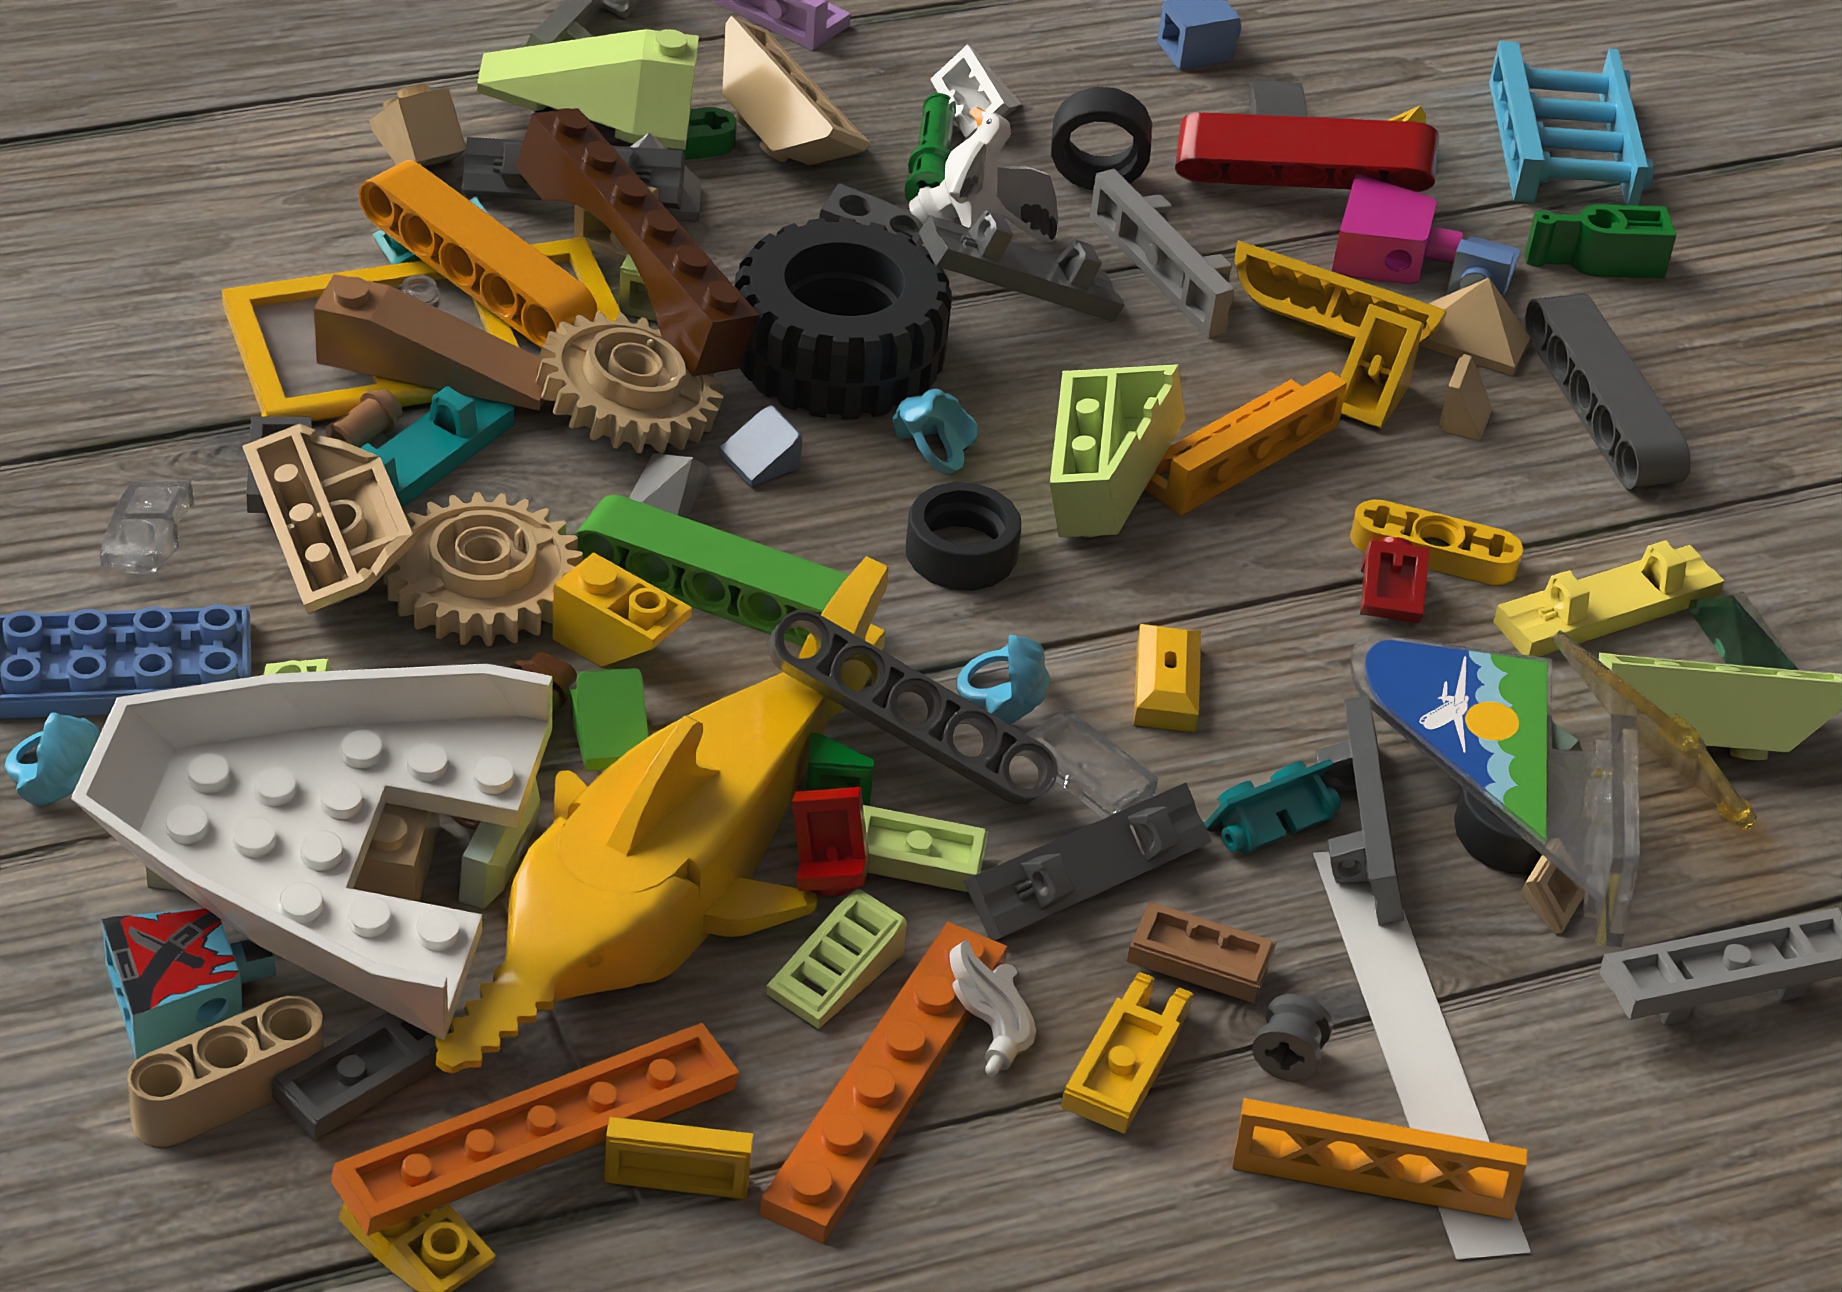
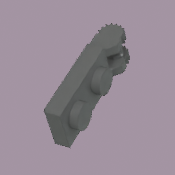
(355, 1073)

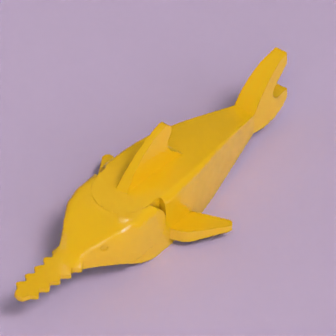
(662, 846)

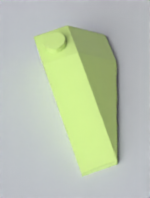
(621, 80)

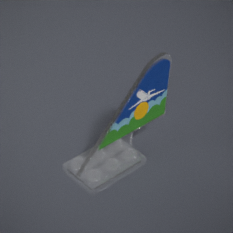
(1491, 731)

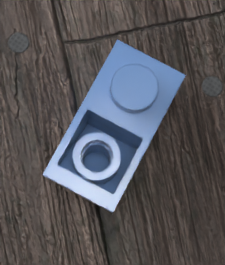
(1198, 32)

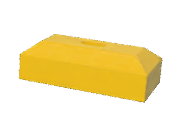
(1167, 695)

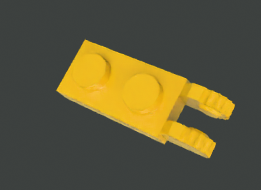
(1125, 1056)

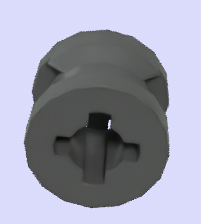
(1292, 1037)

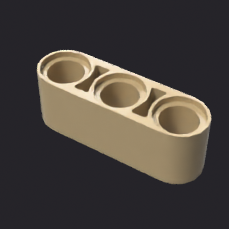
(220, 1070)

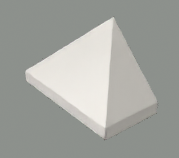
(973, 85)

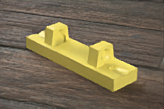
(1608, 600)

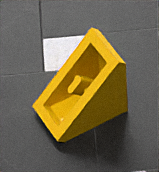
(1380, 365)

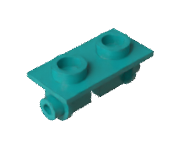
(1252, 812)

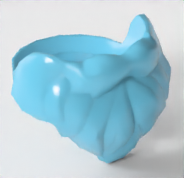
(941, 415)
(1027, 680)
(61, 757)

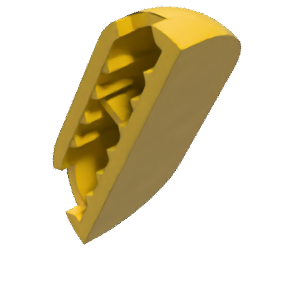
(1320, 295)

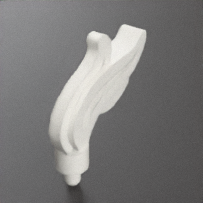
(996, 1001)

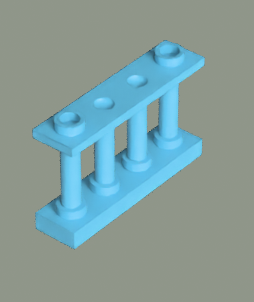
(1525, 137)

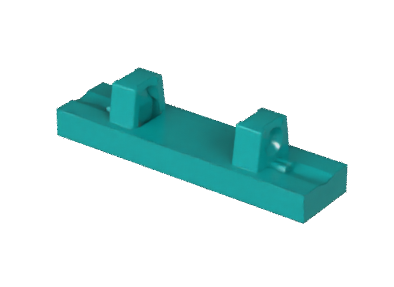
(441, 441)

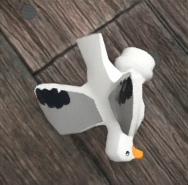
(979, 184)

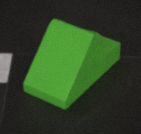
(608, 715)

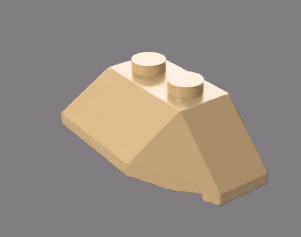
(782, 101)
(329, 513)

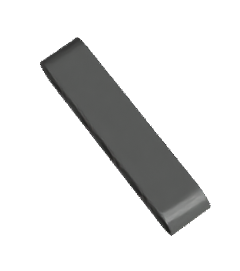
(1607, 391)
(944, 707)

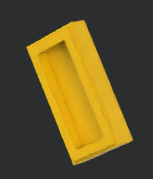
(678, 1158)

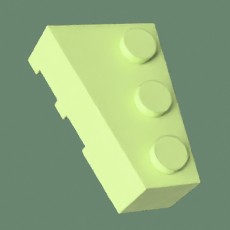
(1110, 443)

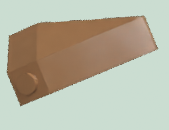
(403, 339)

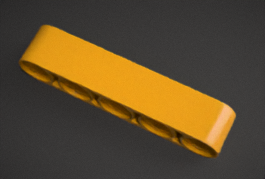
(474, 251)

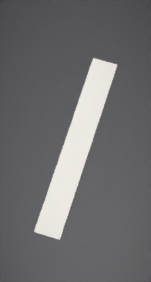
(1416, 1048)

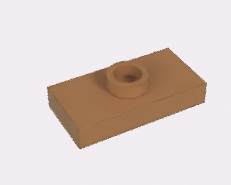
(1201, 952)

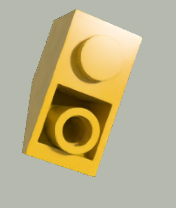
(612, 612)

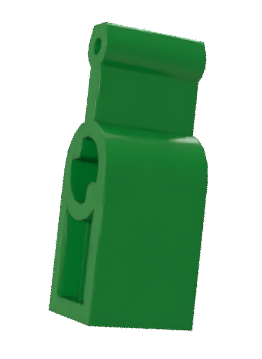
(1604, 240)

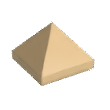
(1552, 895)

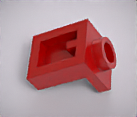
(1394, 579)

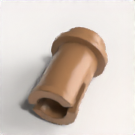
(375, 414)

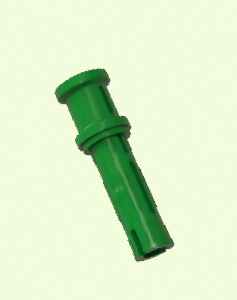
(928, 160)

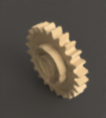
(626, 384)
(482, 568)

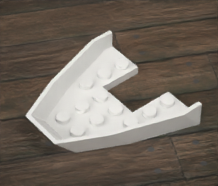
(272, 792)

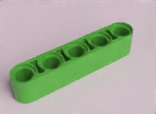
(708, 565)

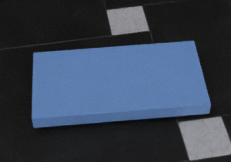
(93, 656)

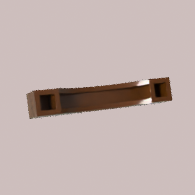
(690, 295)

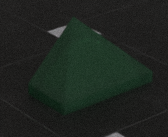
(1739, 631)

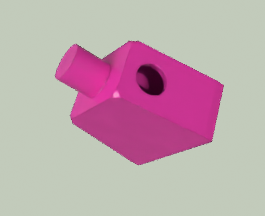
(1390, 233)

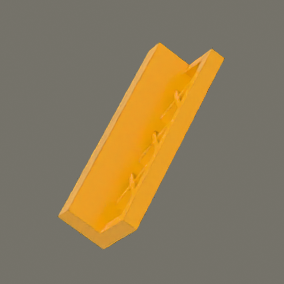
(1247, 441)
(1379, 1158)

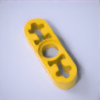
(1492, 552)

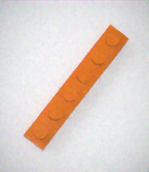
(875, 1092)
(531, 1128)

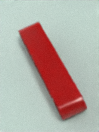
(1305, 151)

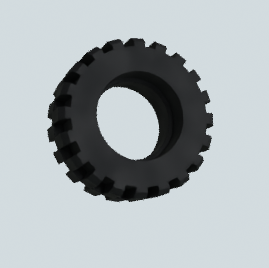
(844, 317)

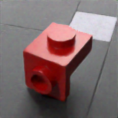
(831, 840)

